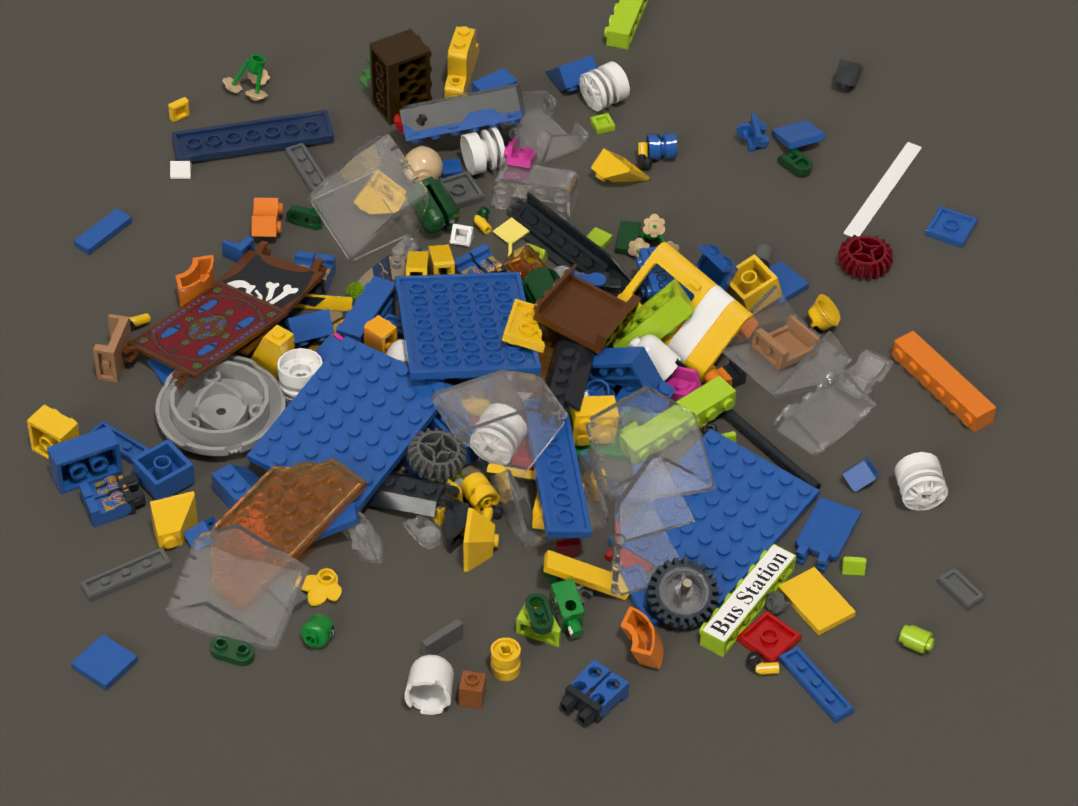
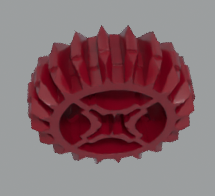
(865, 257)

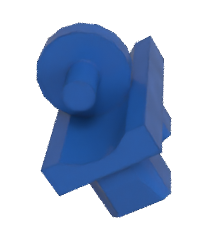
(753, 133)

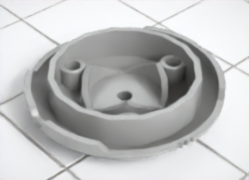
(235, 387)

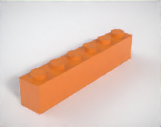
(943, 381)

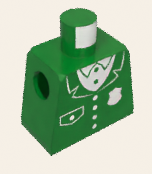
(567, 607)

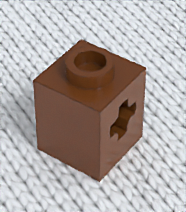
(472, 689)

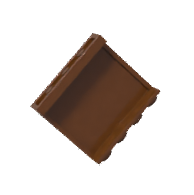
(584, 311)

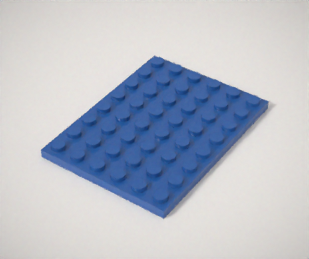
(458, 325)
(353, 411)
(742, 515)

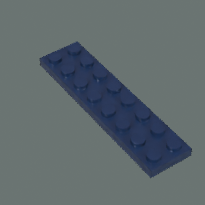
(252, 136)

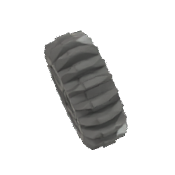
(423, 452)

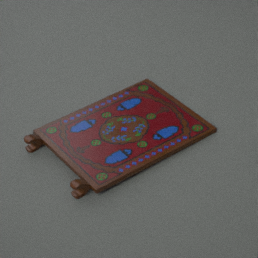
(205, 331)

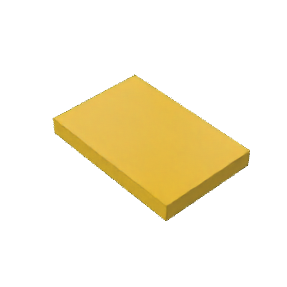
(816, 601)

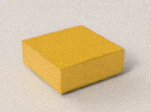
(179, 109)

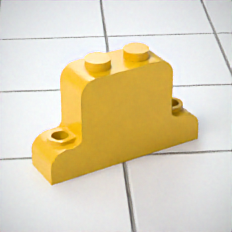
(461, 61)

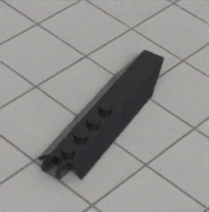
(564, 242)
(569, 372)
(414, 495)

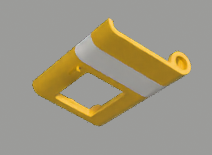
(715, 316)

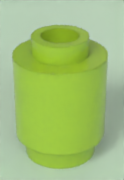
(917, 639)

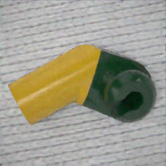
(481, 220)

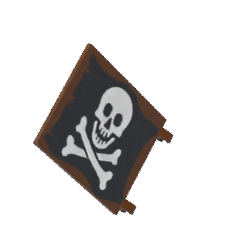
(272, 281)

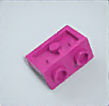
(519, 157)
(683, 381)

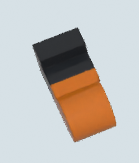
(730, 373)

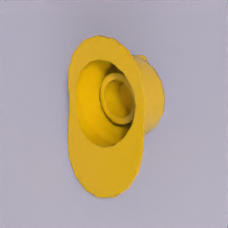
(824, 313)

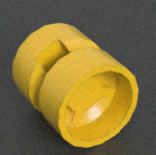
(479, 491)
(505, 659)

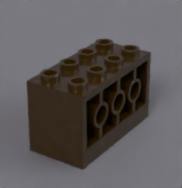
(399, 73)

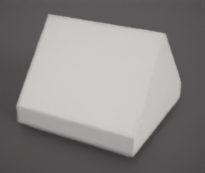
(180, 169)
(462, 235)

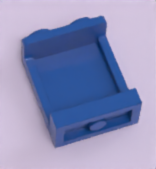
(715, 266)

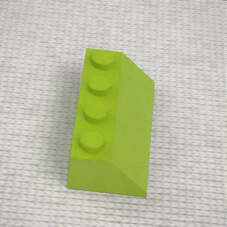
(658, 315)

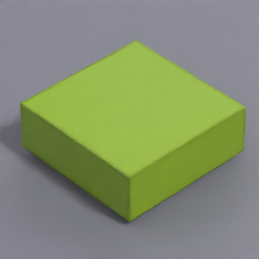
(602, 123)
(600, 237)

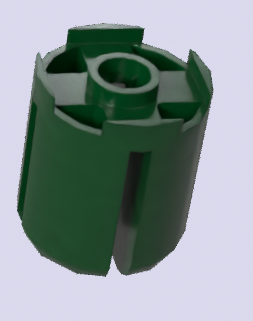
(441, 208)
(537, 283)

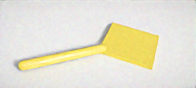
(510, 232)

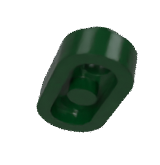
(540, 618)
(229, 650)

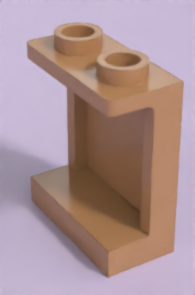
(785, 345)
(110, 359)

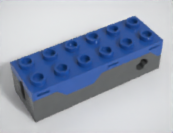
(461, 112)

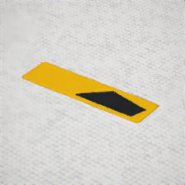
(323, 302)

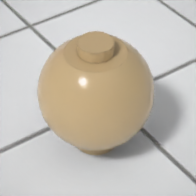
(425, 163)

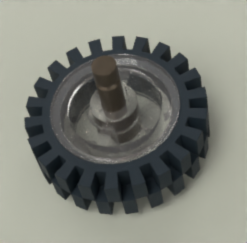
(682, 594)

